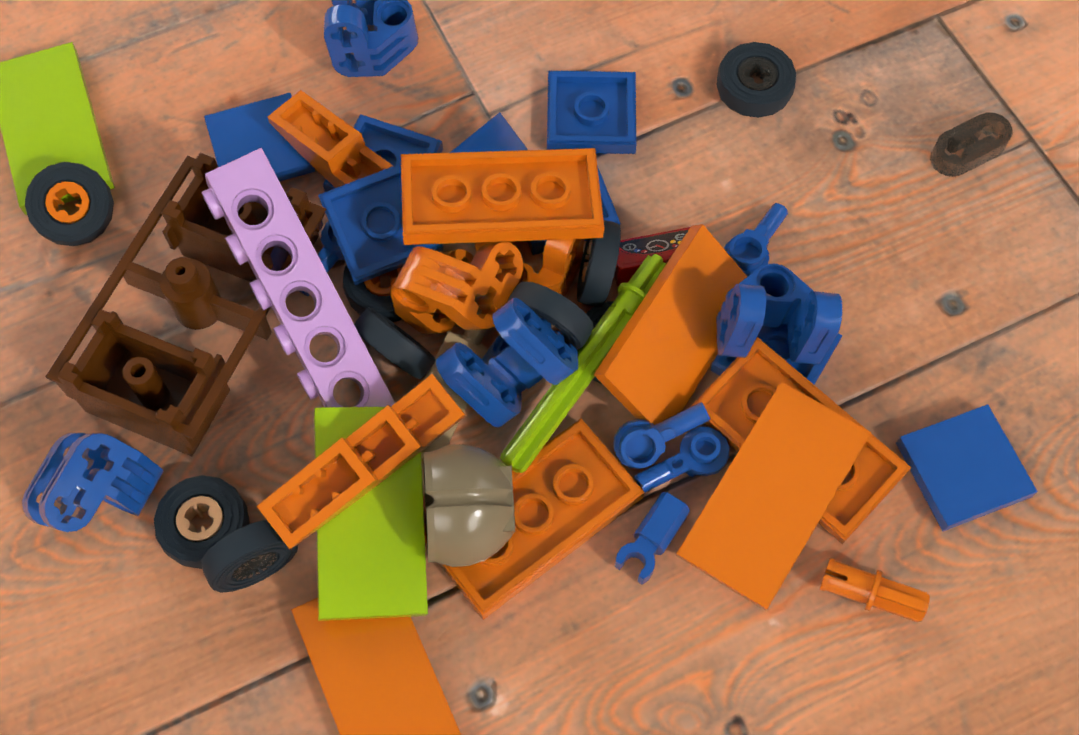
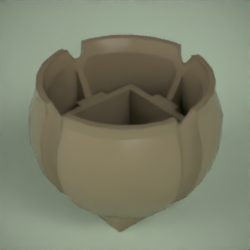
(466, 504)

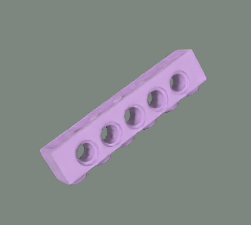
(254, 180)

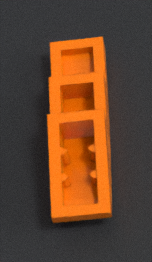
(325, 140)
(360, 461)

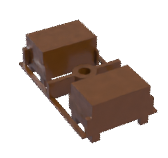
(148, 381)

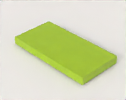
(48, 117)
(374, 549)

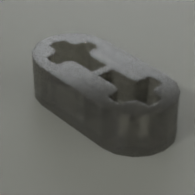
(975, 151)

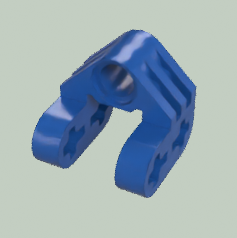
(375, 50)
(810, 315)
(514, 362)
(110, 475)

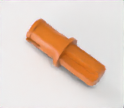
(875, 591)

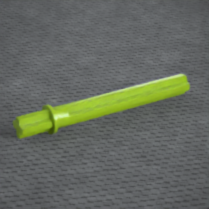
(562, 397)

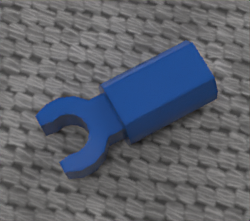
(654, 534)

